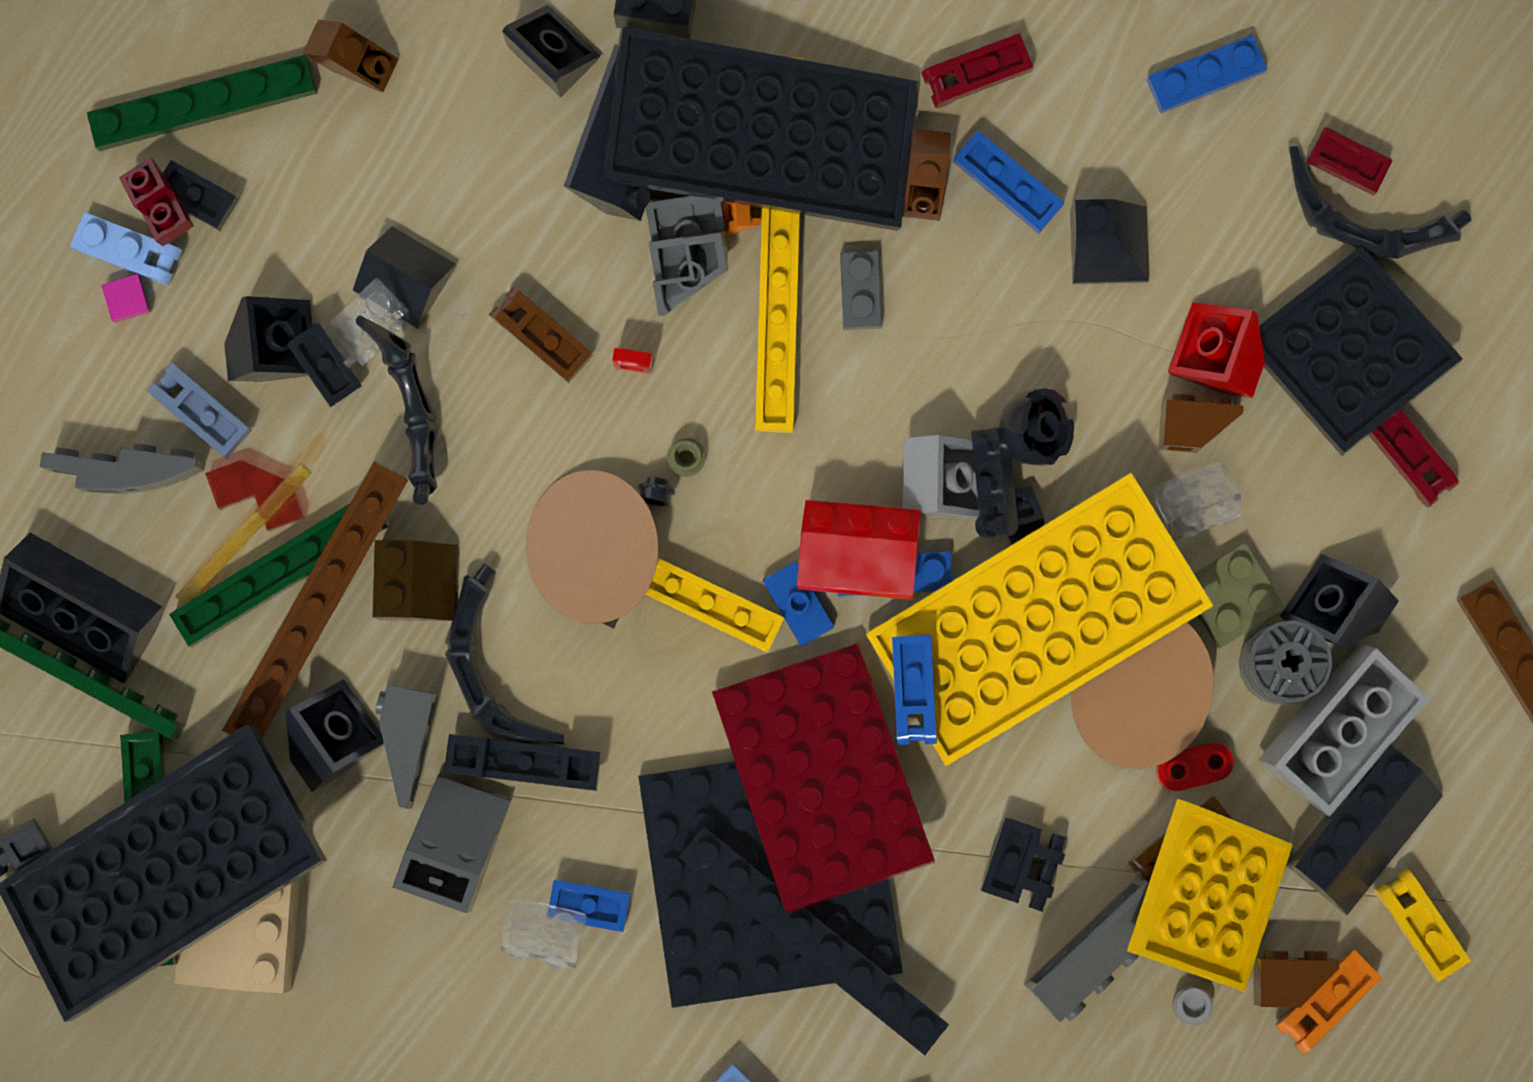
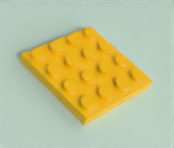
(1210, 896)

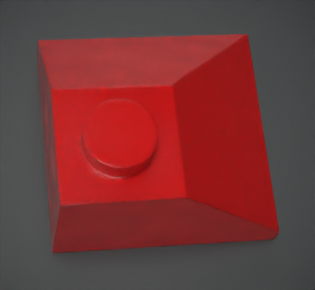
(1220, 349)

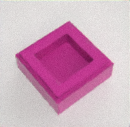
(126, 298)

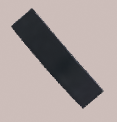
(523, 762)

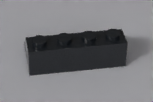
(587, 165)
(76, 607)
(1366, 830)

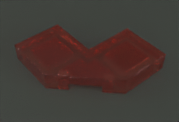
(245, 481)

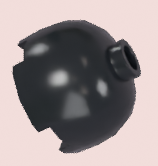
(1037, 427)

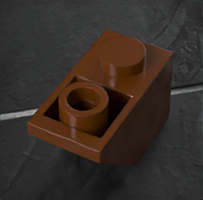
(350, 54)
(926, 174)
(1193, 424)
(1290, 981)

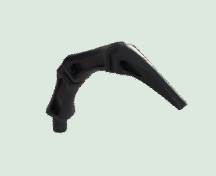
(1375, 241)
(417, 413)
(462, 660)

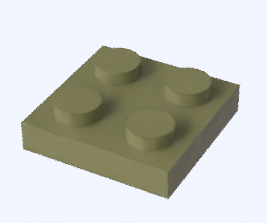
(1239, 595)

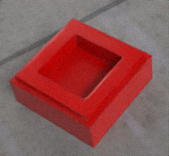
(633, 360)

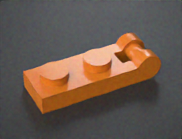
(1330, 1002)

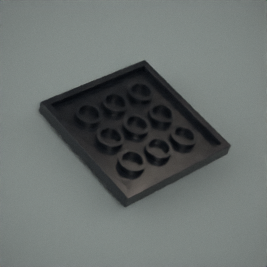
(1353, 350)

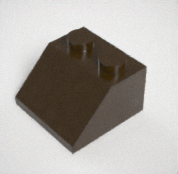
(414, 580)

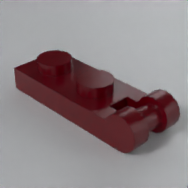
(978, 70)
(1413, 457)

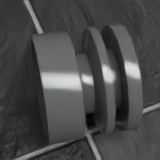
(1262, 666)

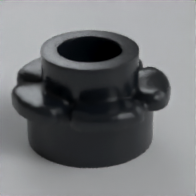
(656, 491)

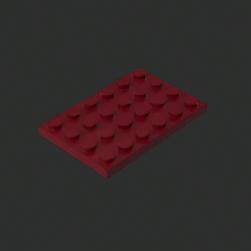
(822, 778)

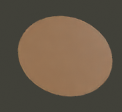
(592, 546)
(1148, 702)

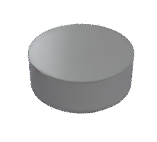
(1192, 1005)

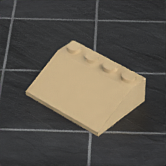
(249, 951)

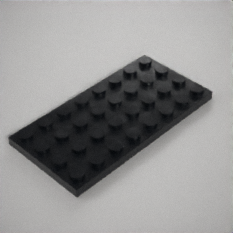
(759, 129)
(160, 872)

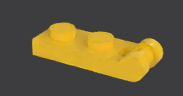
(1423, 926)

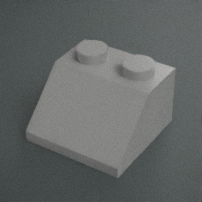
(940, 477)

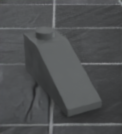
(405, 733)

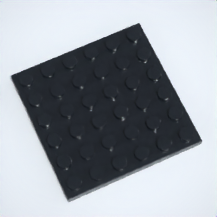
(707, 938)

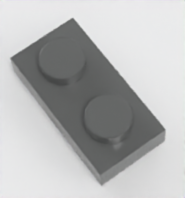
(860, 290)

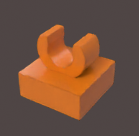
(738, 218)

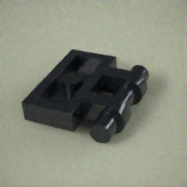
(1012, 860)

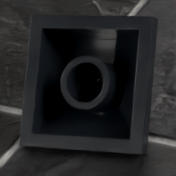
(1108, 242)
(259, 337)
(1340, 602)
(329, 735)

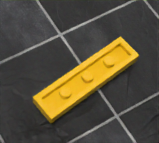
(714, 606)

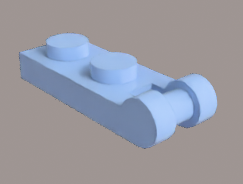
(124, 248)

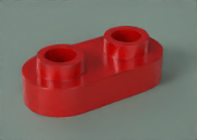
(1196, 767)

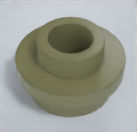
(680, 446)

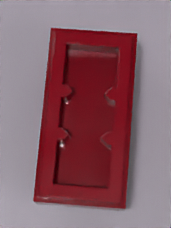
(1349, 161)

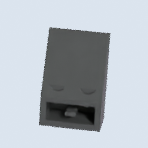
(452, 845)

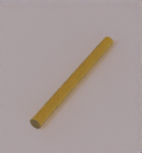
(243, 534)

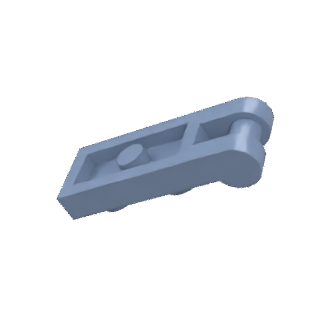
(200, 411)

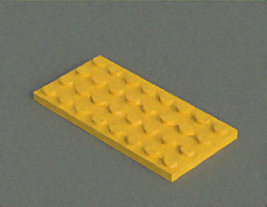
(1047, 615)

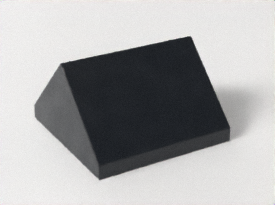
(550, 48)
(408, 270)

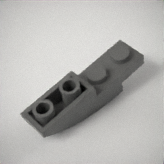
(136, 469)

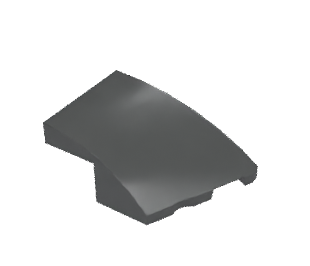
(685, 247)

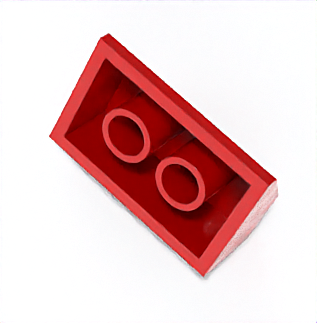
(859, 549)

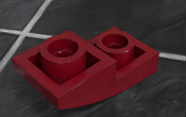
(156, 201)

